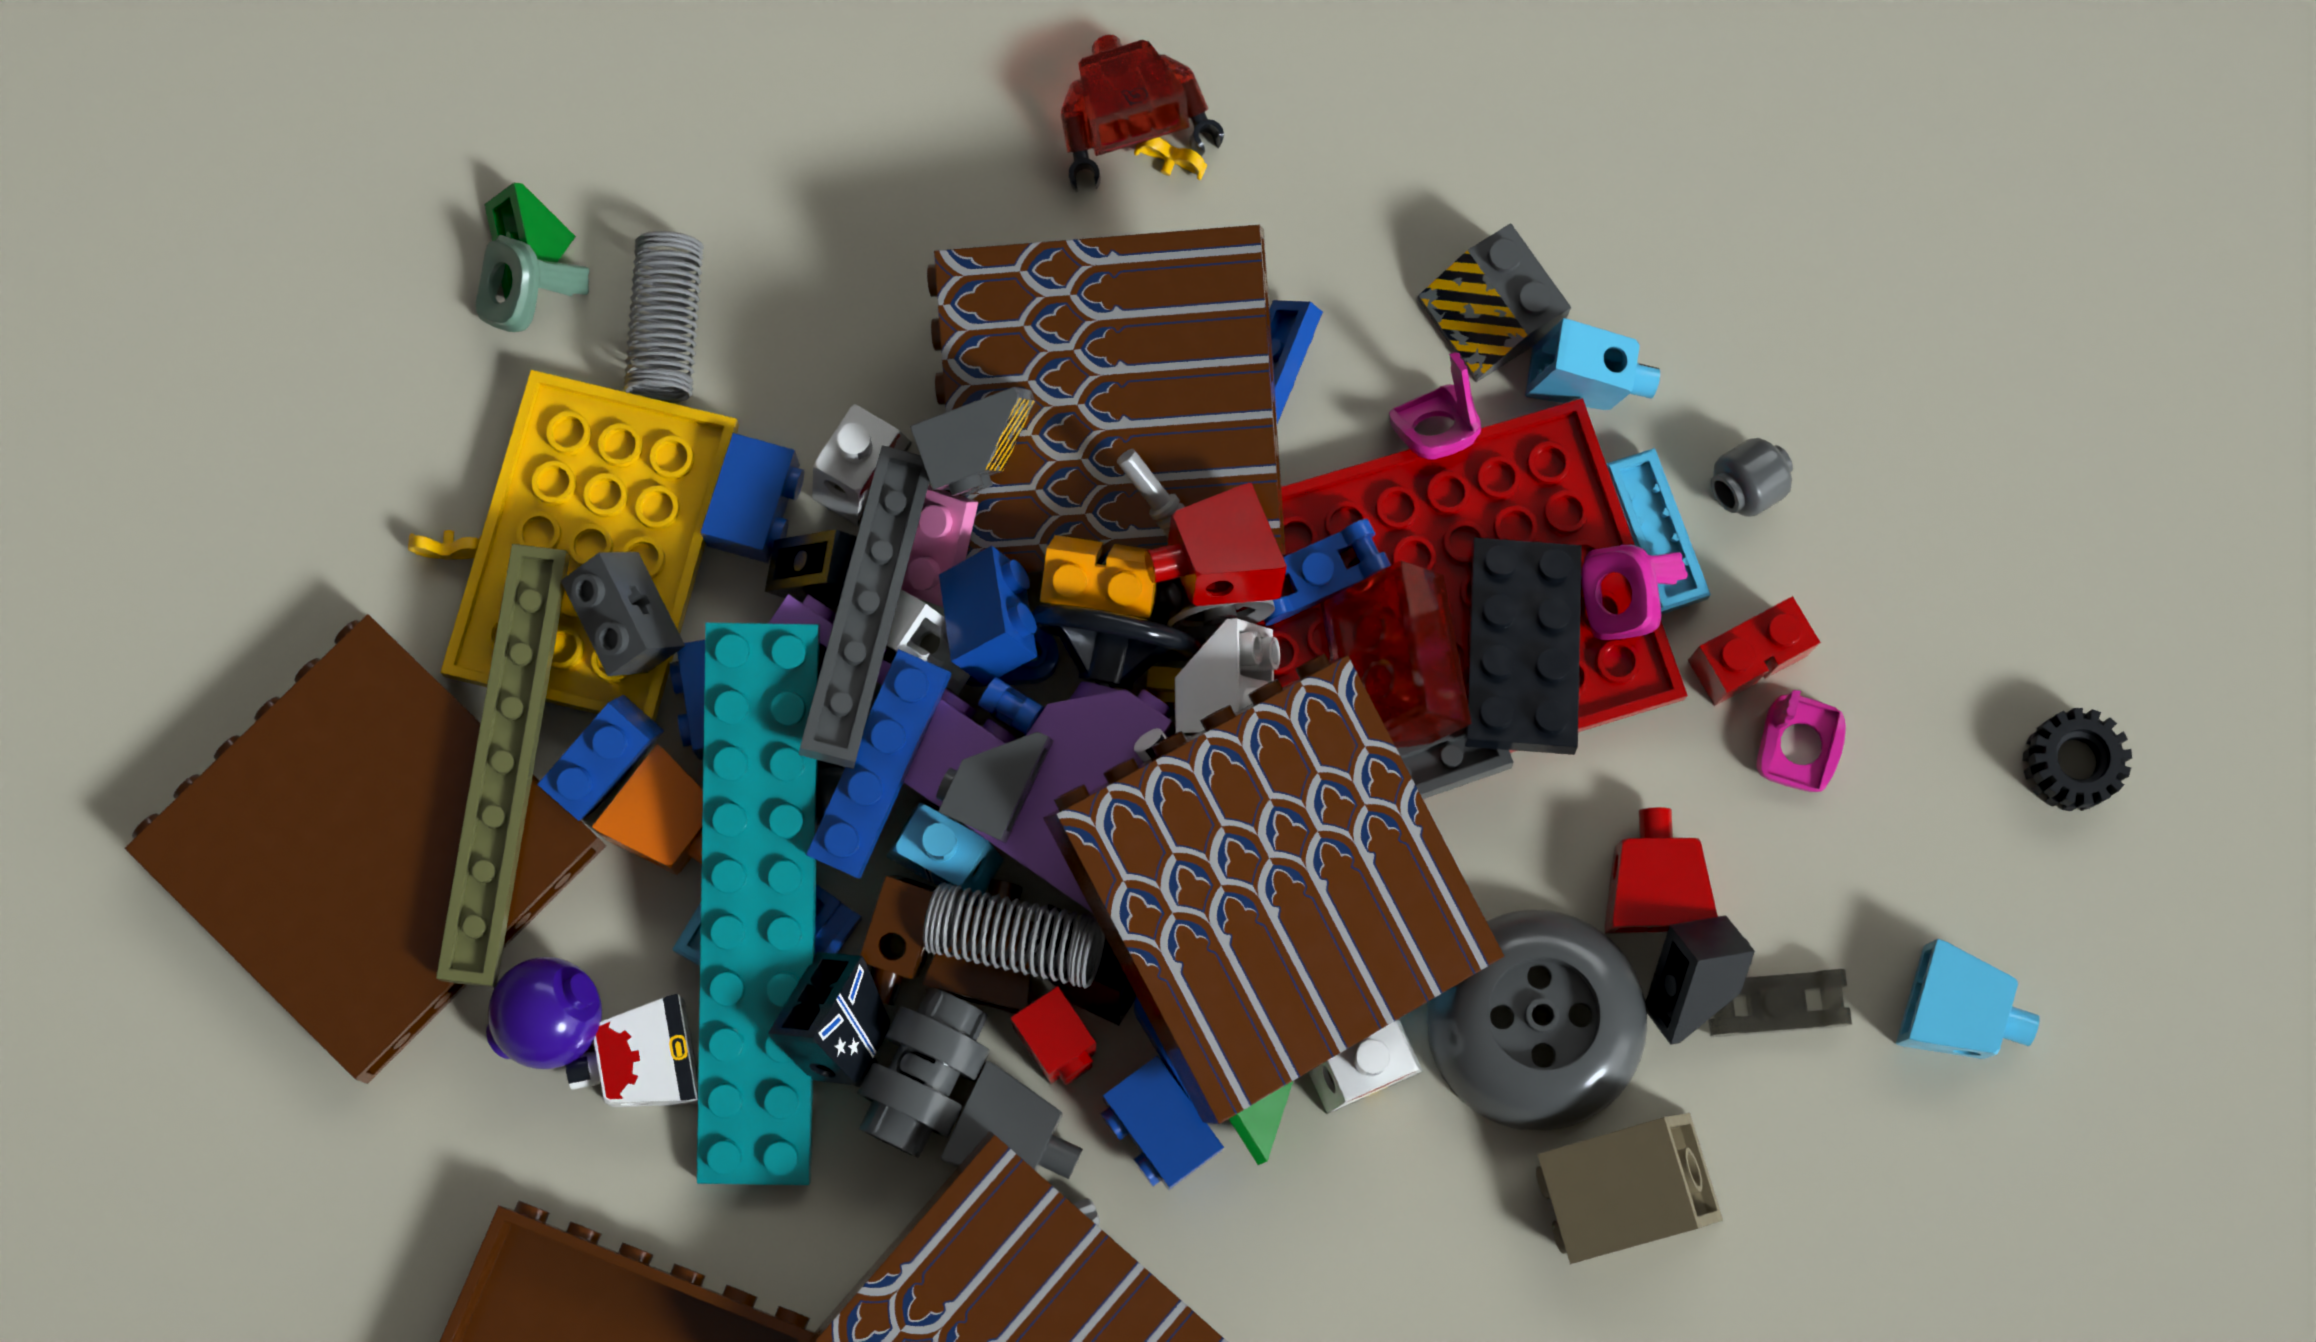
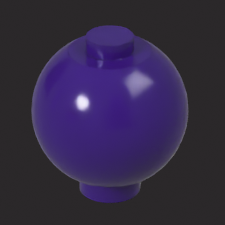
(543, 1013)

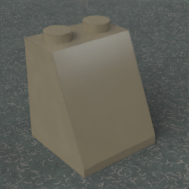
(1628, 1188)

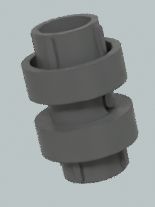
(914, 1091)

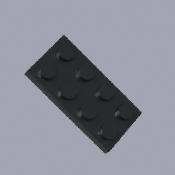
(1524, 646)

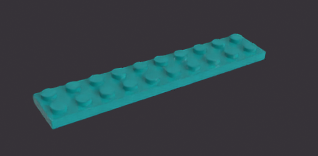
(755, 900)

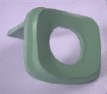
(528, 275)

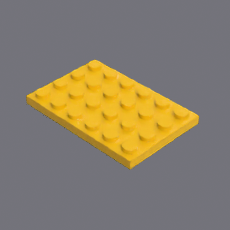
(591, 478)

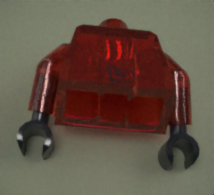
(1130, 98)

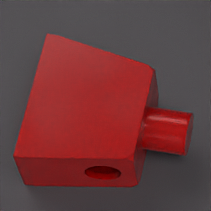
(1221, 551)
(1657, 879)

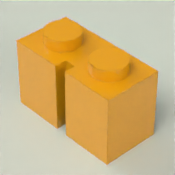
(1077, 580)

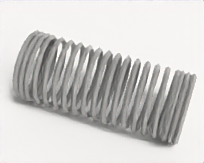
(667, 382)
(1081, 958)

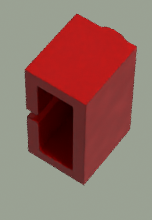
(1739, 655)
(1055, 1037)

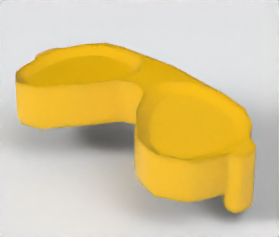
(1182, 157)
(448, 550)

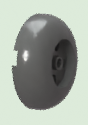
(1591, 1063)

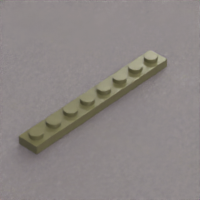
(503, 767)

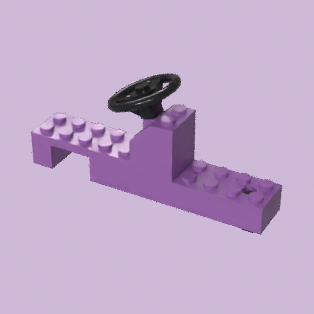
(1087, 731)

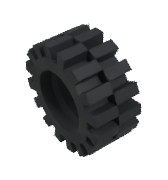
(2103, 742)

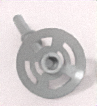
(1204, 618)

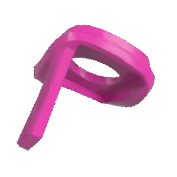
(1447, 401)
(1644, 575)
(1824, 719)

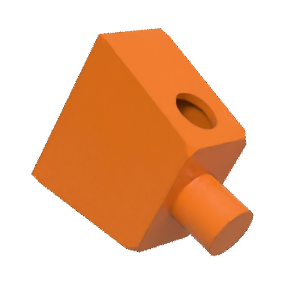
(657, 814)

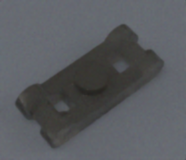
(1780, 1005)

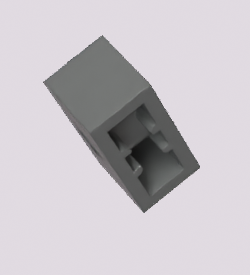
(622, 613)

